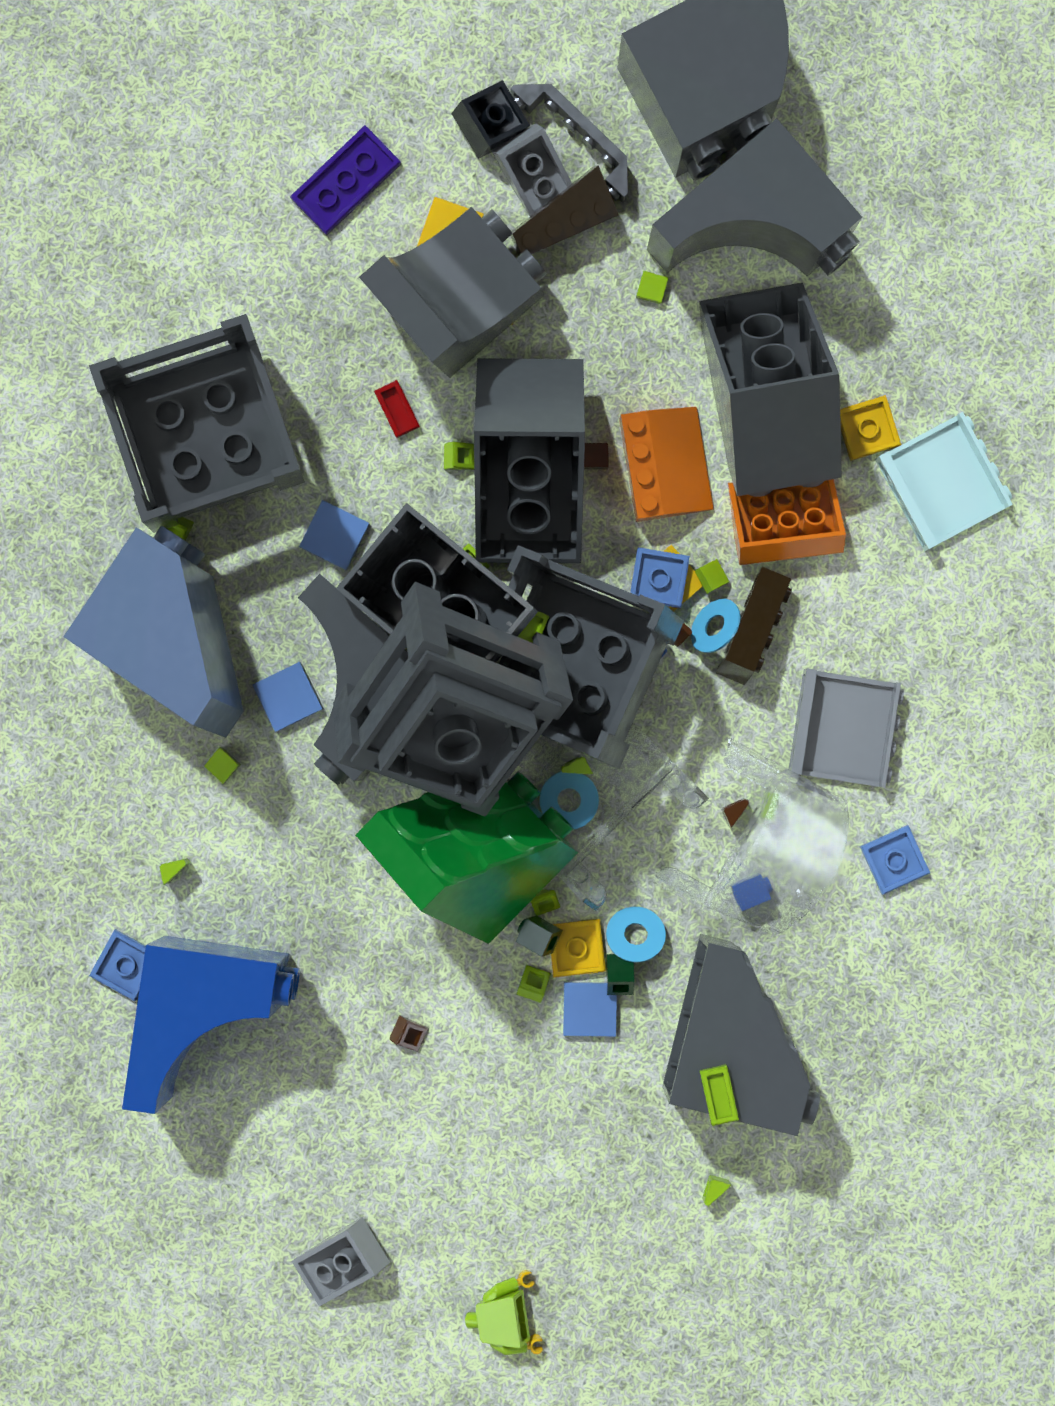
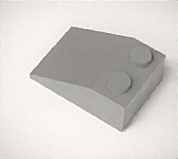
(532, 167)
(341, 1262)

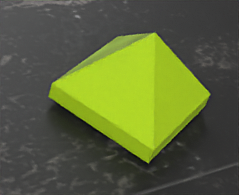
(545, 902)

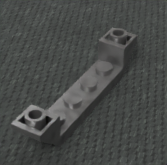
(530, 95)

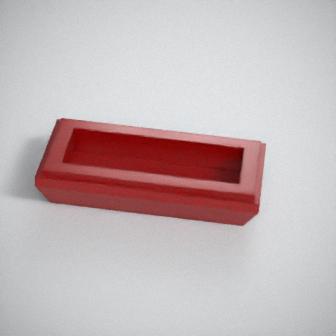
(396, 408)

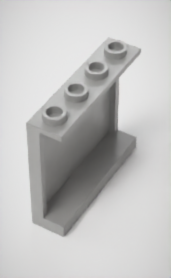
(845, 728)

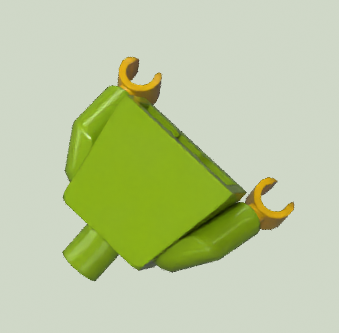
(503, 1318)

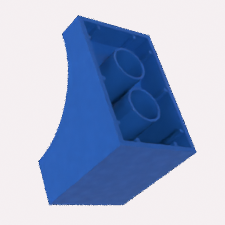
(189, 991)

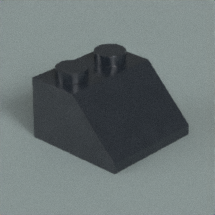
(489, 118)

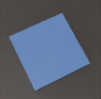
(334, 535)
(660, 576)
(287, 696)
(894, 859)
(121, 965)
(589, 1010)

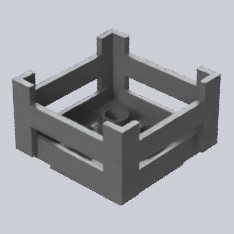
(197, 425)
(605, 649)
(448, 714)

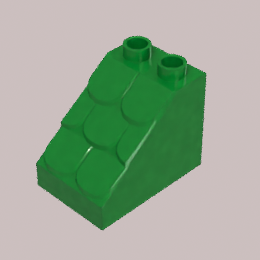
(469, 865)

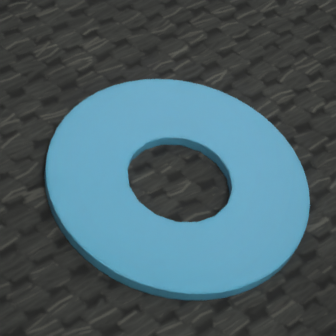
(731, 615)
(578, 782)
(631, 952)

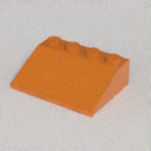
(665, 463)
(787, 523)

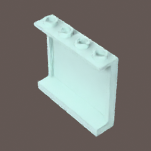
(944, 481)

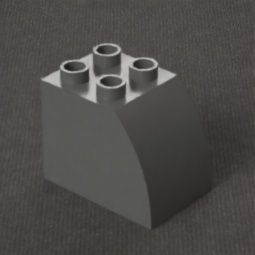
(706, 77)

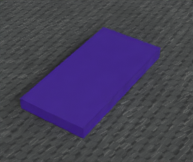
(345, 180)

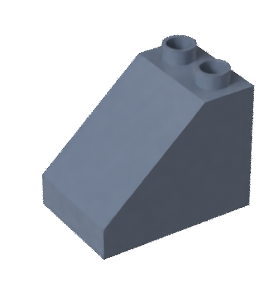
(163, 630)

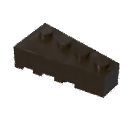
(567, 214)
(755, 626)

